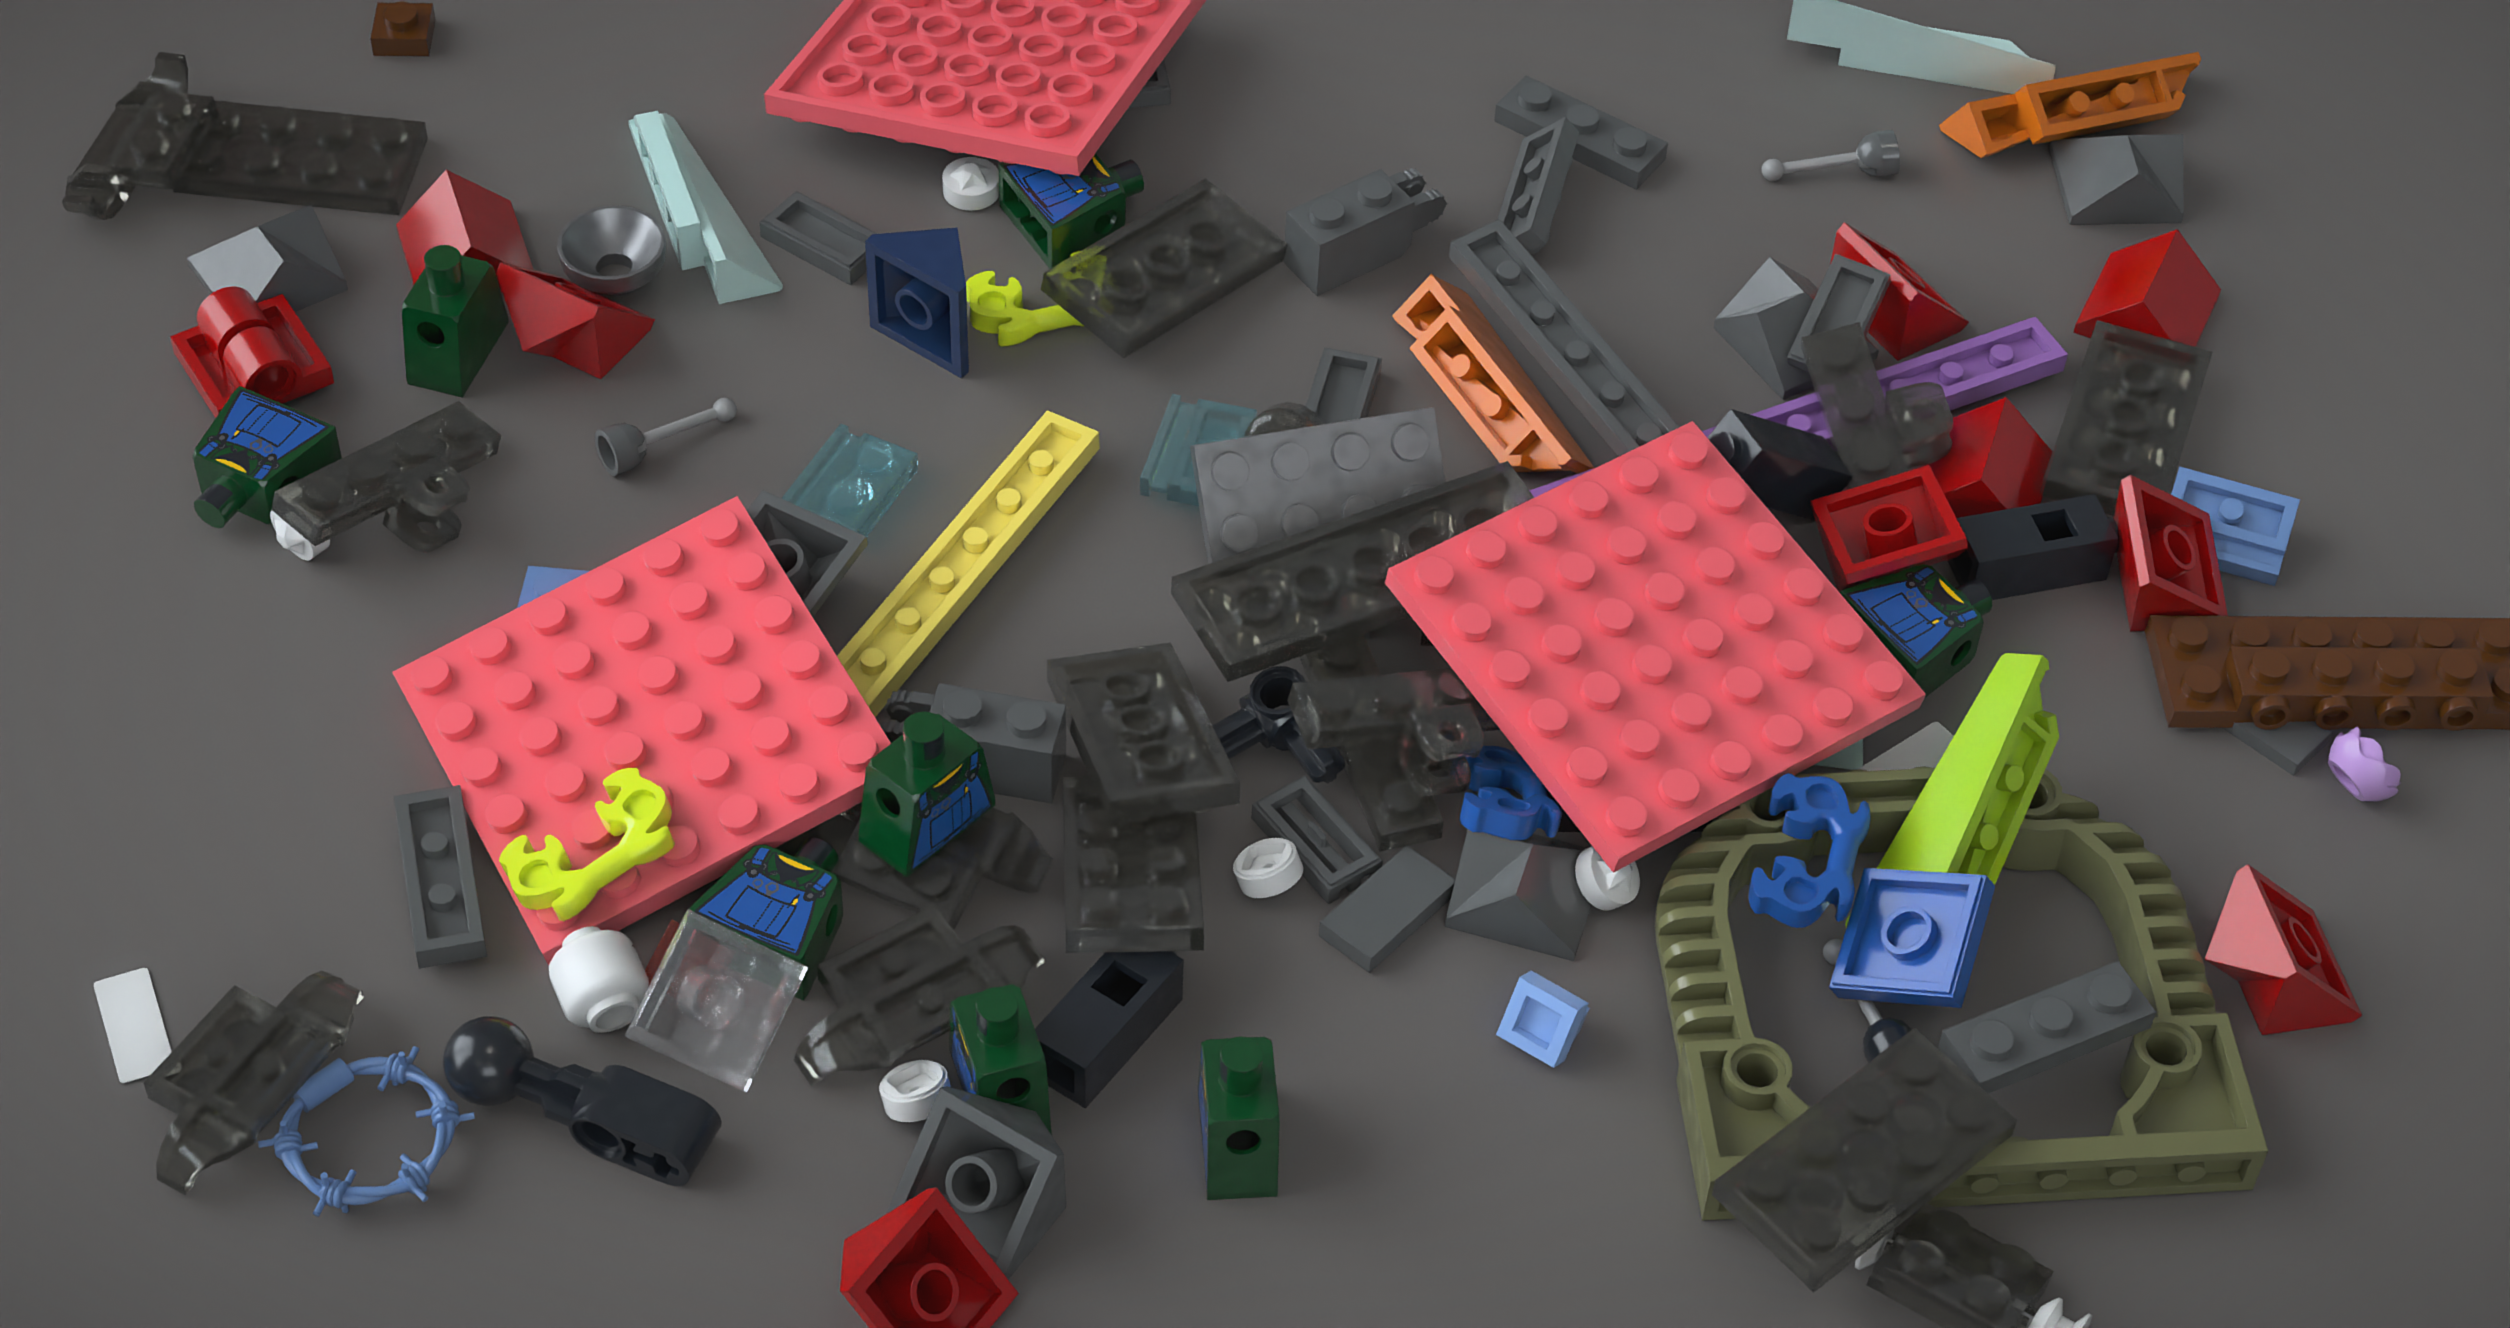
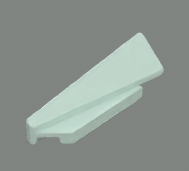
(1912, 50)
(698, 213)

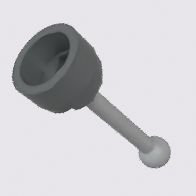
(1875, 156)
(624, 445)

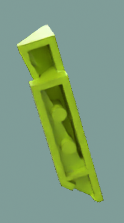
(1983, 779)

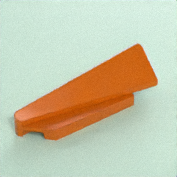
(2073, 105)
(1486, 381)

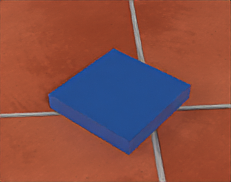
(1912, 937)

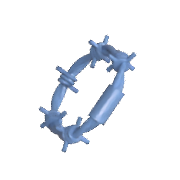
(327, 1082)

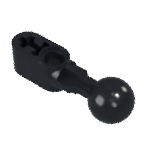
(608, 1112)

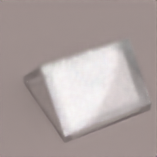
(716, 1001)

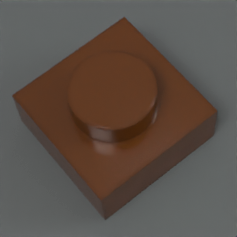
(403, 29)

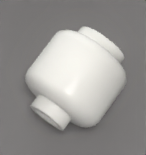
(598, 979)

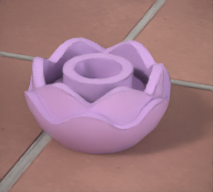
(2361, 767)

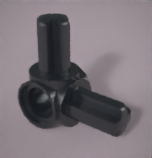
(1276, 728)

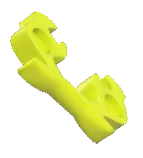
(1002, 313)
(544, 876)

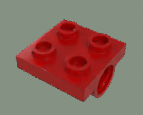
(250, 347)

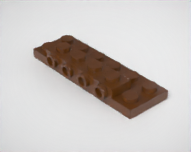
(2332, 671)

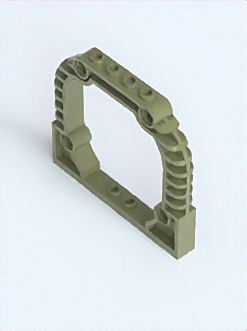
(2187, 1091)

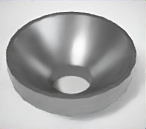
(607, 238)

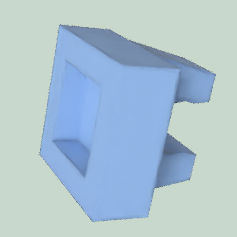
(1542, 1019)

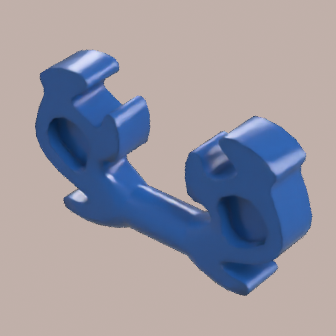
(1496, 809)
(1794, 894)

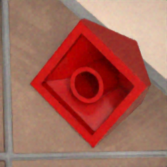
(568, 321)
(2279, 958)
(922, 1270)

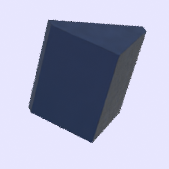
(920, 294)

